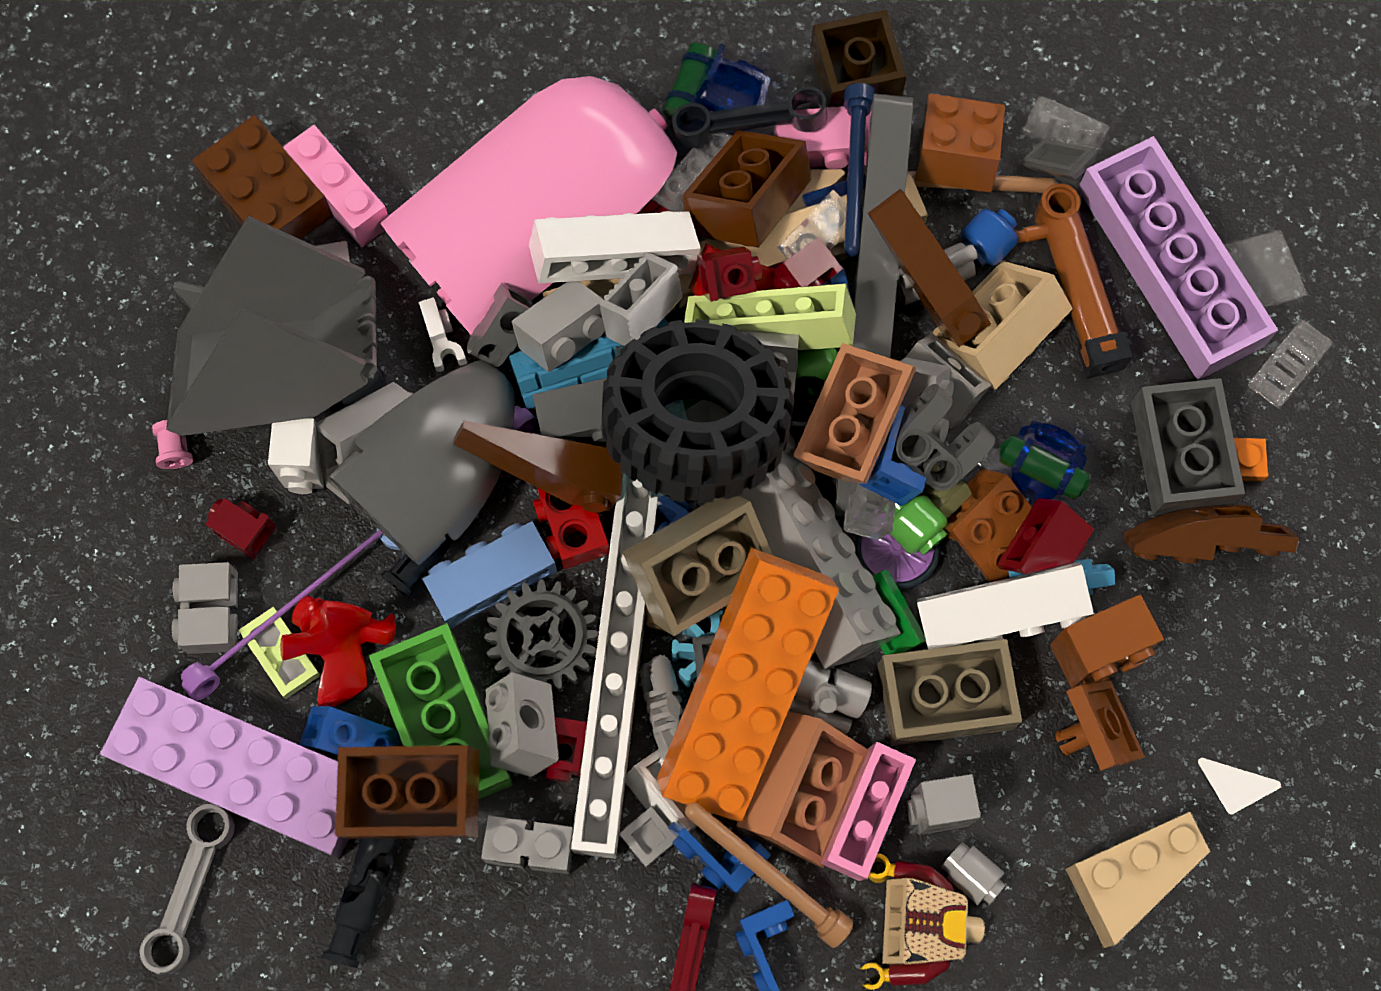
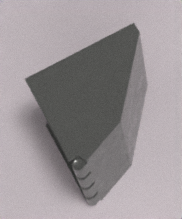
(272, 336)

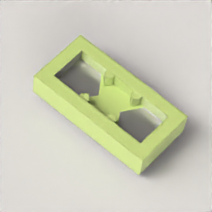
(287, 675)

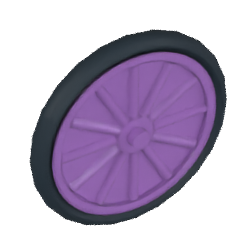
(887, 554)

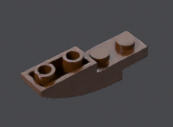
(1198, 531)

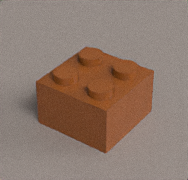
(960, 143)
(1108, 640)

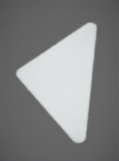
(1235, 786)

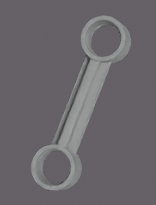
(187, 889)

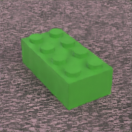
(436, 699)

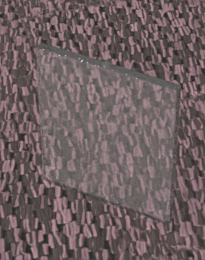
(1268, 268)

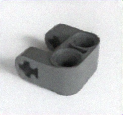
(961, 454)

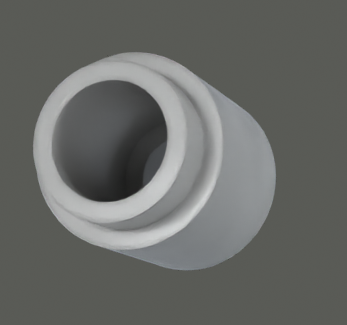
(974, 874)

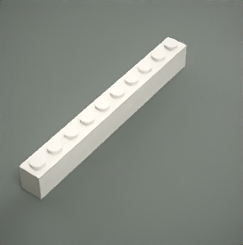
(614, 681)

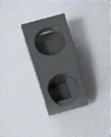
(495, 335)

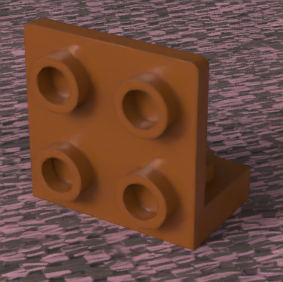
(988, 521)

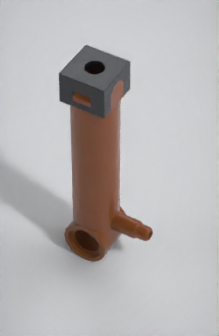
(1102, 345)

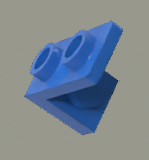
(894, 479)
(333, 728)
(729, 873)
(770, 922)

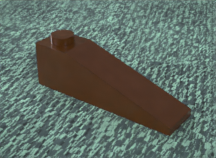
(929, 269)
(561, 467)

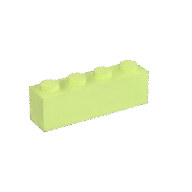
(817, 314)

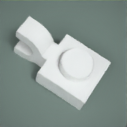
(437, 326)

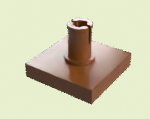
(1101, 726)

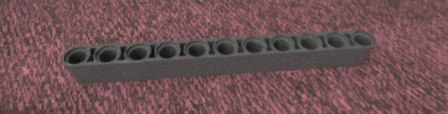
(876, 265)

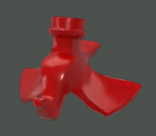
(336, 634)

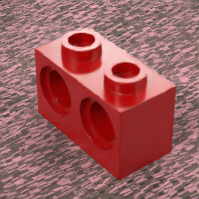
(569, 521)

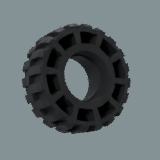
(696, 457)

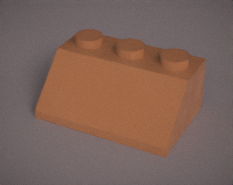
(854, 414)
(803, 787)

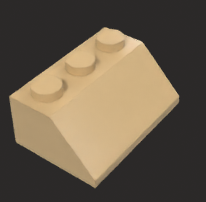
(1022, 312)

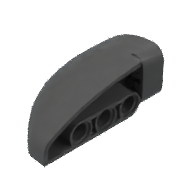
(412, 474)

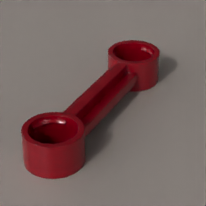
(693, 938)

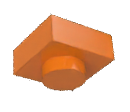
(1252, 458)

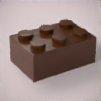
(262, 181)
(747, 188)
(407, 792)

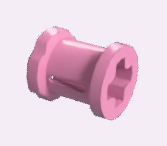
(171, 447)

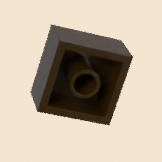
(857, 52)

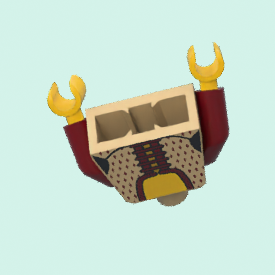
(922, 924)

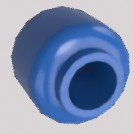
(991, 236)

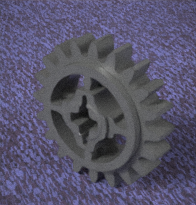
(532, 653)

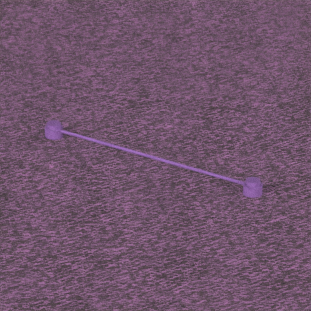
(201, 679)

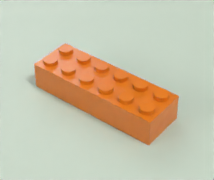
(746, 685)

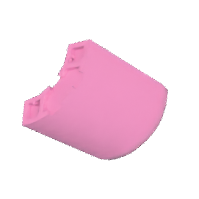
(559, 155)

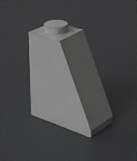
(340, 429)

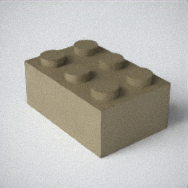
(695, 562)
(949, 692)

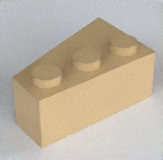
(1136, 875)

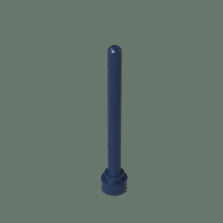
(858, 104)

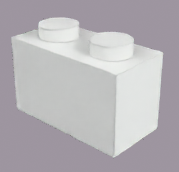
(296, 455)

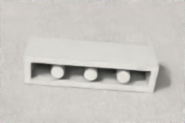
(610, 245)
(1006, 606)

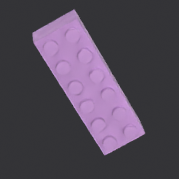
(1176, 258)
(228, 764)

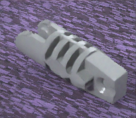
(662, 700)

